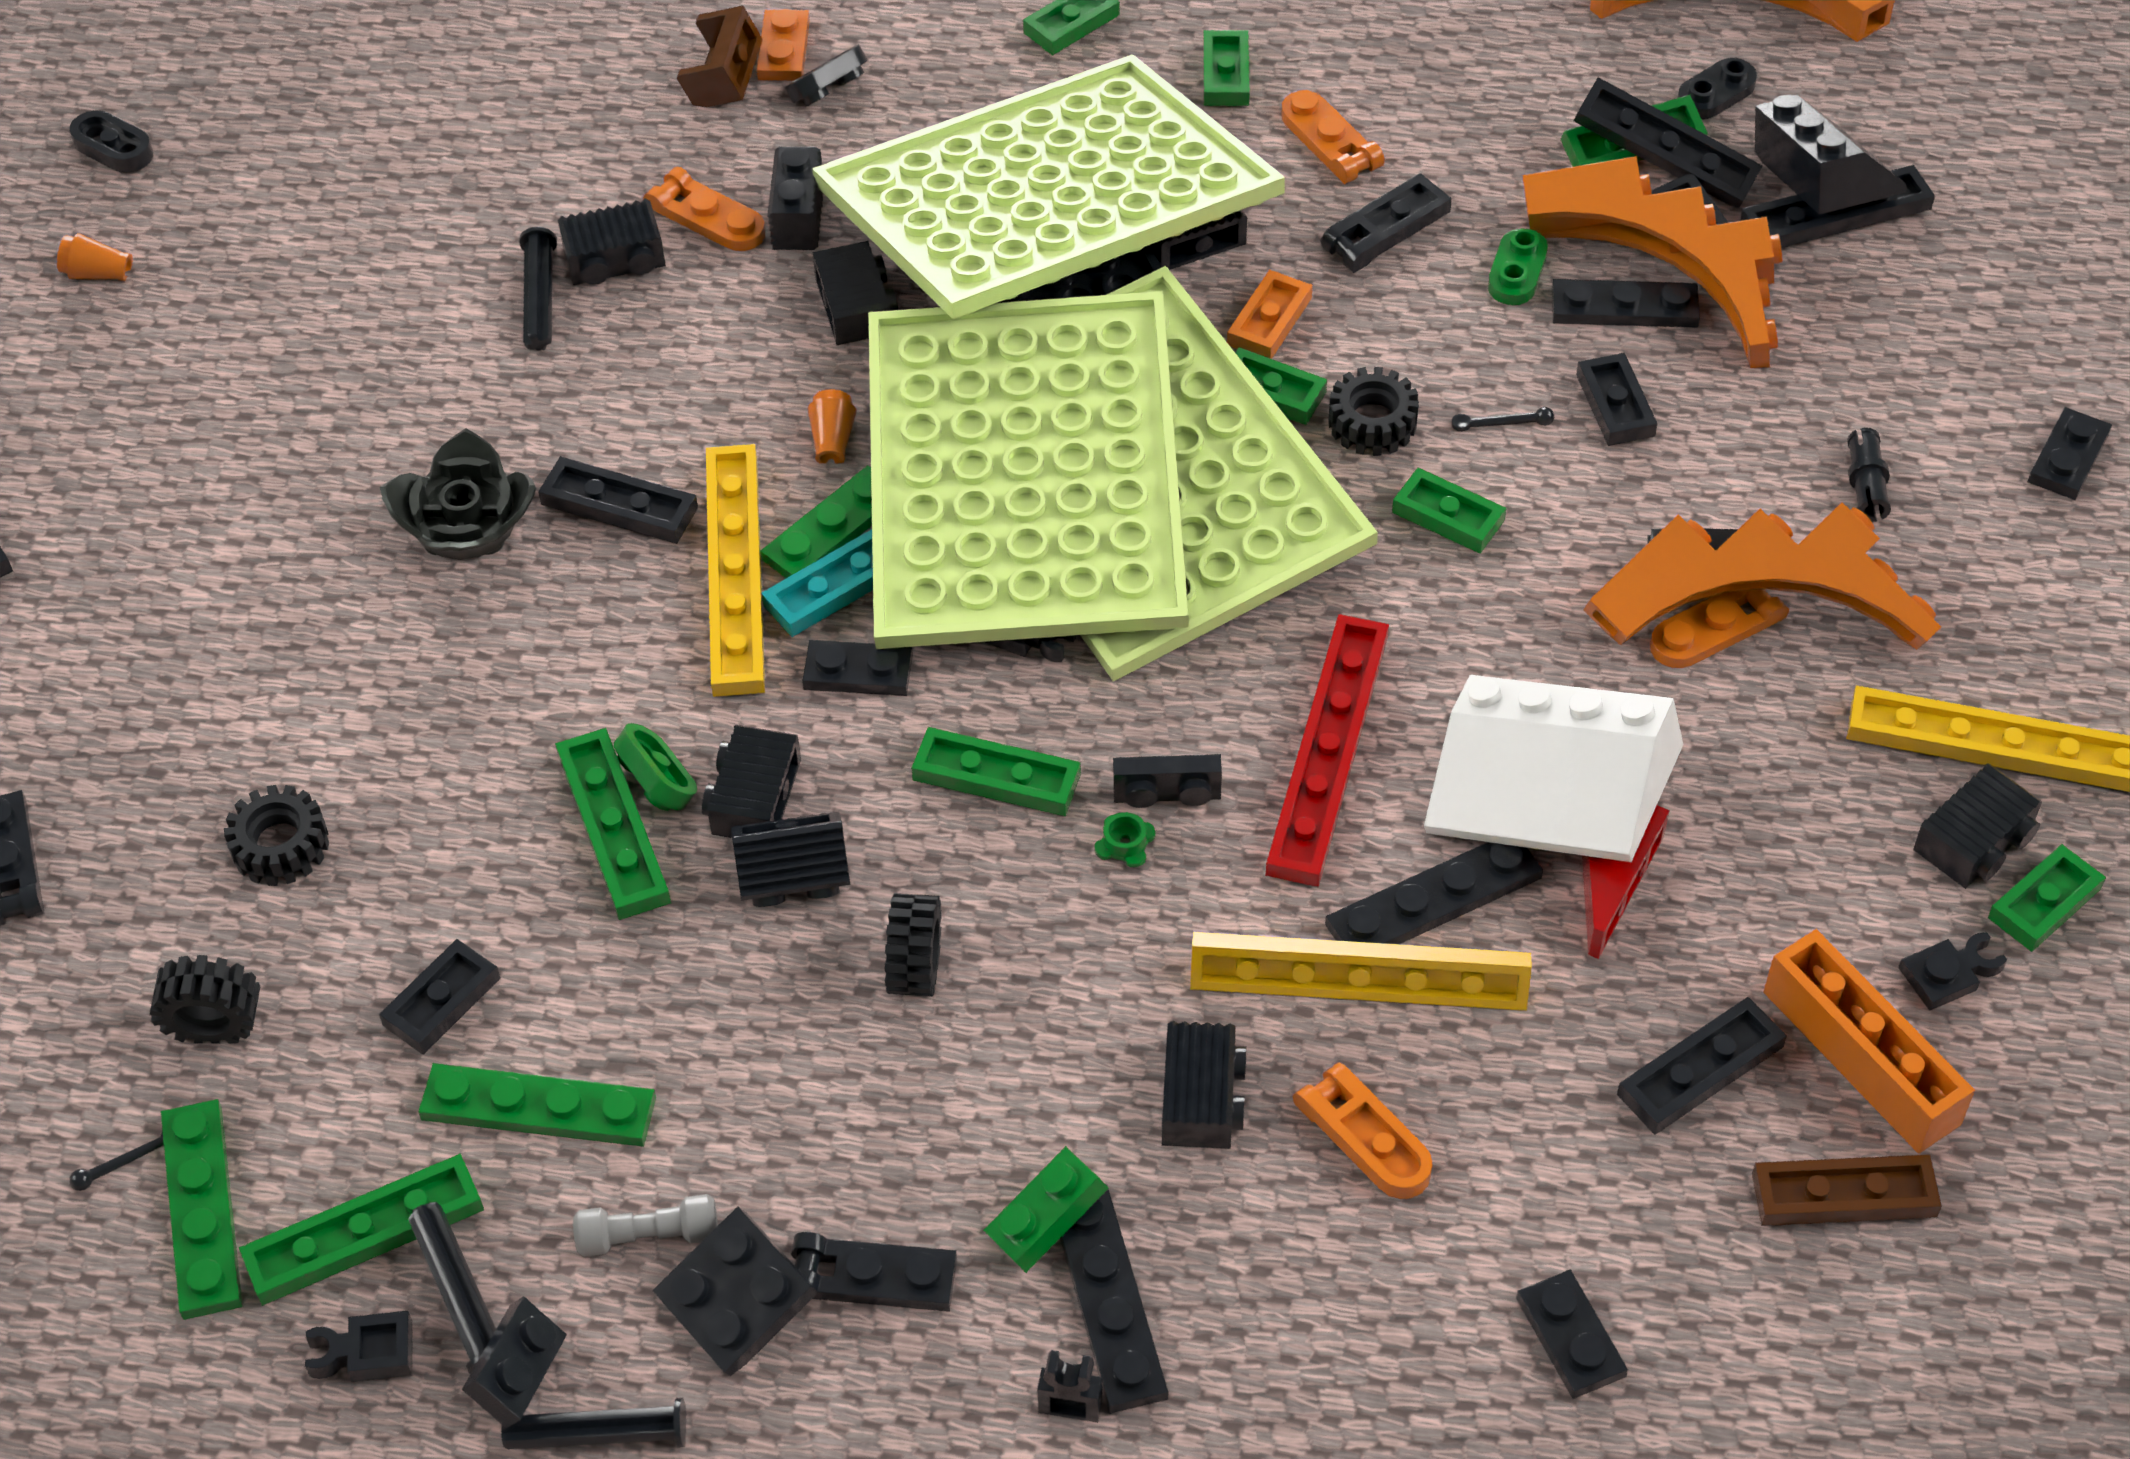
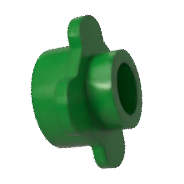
(1125, 826)

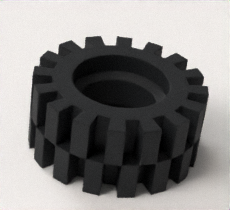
(1377, 390)
(268, 811)
(913, 944)
(204, 1000)

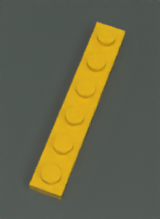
(734, 571)
(1990, 737)
(1360, 971)

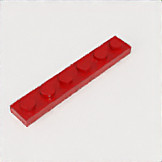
(1327, 751)

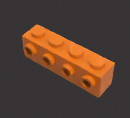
(1868, 1041)

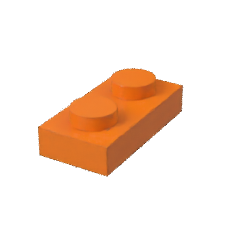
(783, 45)
(1269, 314)

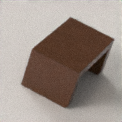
(730, 60)

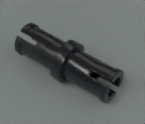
(1869, 473)

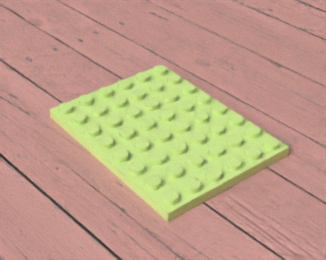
(1046, 184)
(1024, 472)
(1250, 490)

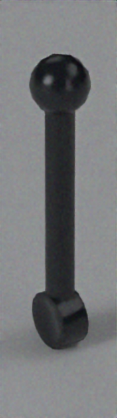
(1543, 416)
(83, 1178)

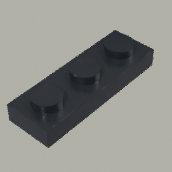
(1625, 303)
(618, 499)
(1701, 1065)

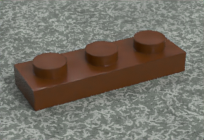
(1846, 1190)

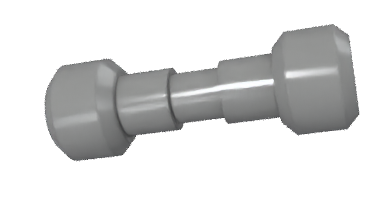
(598, 1231)

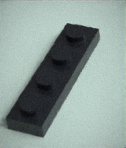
(1667, 142)
(1800, 223)
(1436, 895)
(1113, 1309)

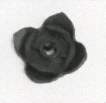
(464, 501)

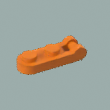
(1330, 135)
(707, 212)
(1713, 626)
(1367, 1133)

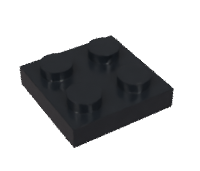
(735, 1291)

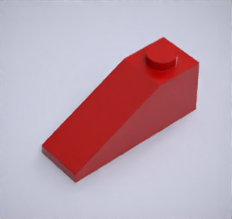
(1612, 883)

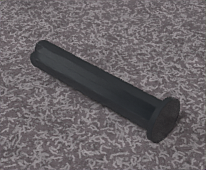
(537, 308)
(453, 1279)
(598, 1427)

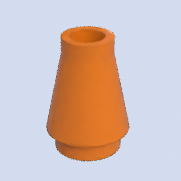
(91, 260)
(831, 424)

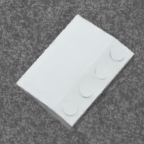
(1553, 767)

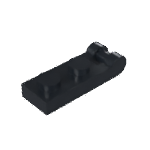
(1386, 222)
(17, 860)
(877, 1272)

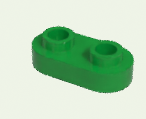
(1517, 266)
(655, 767)

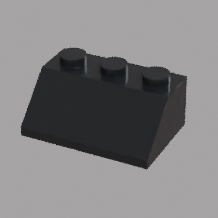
(1819, 157)

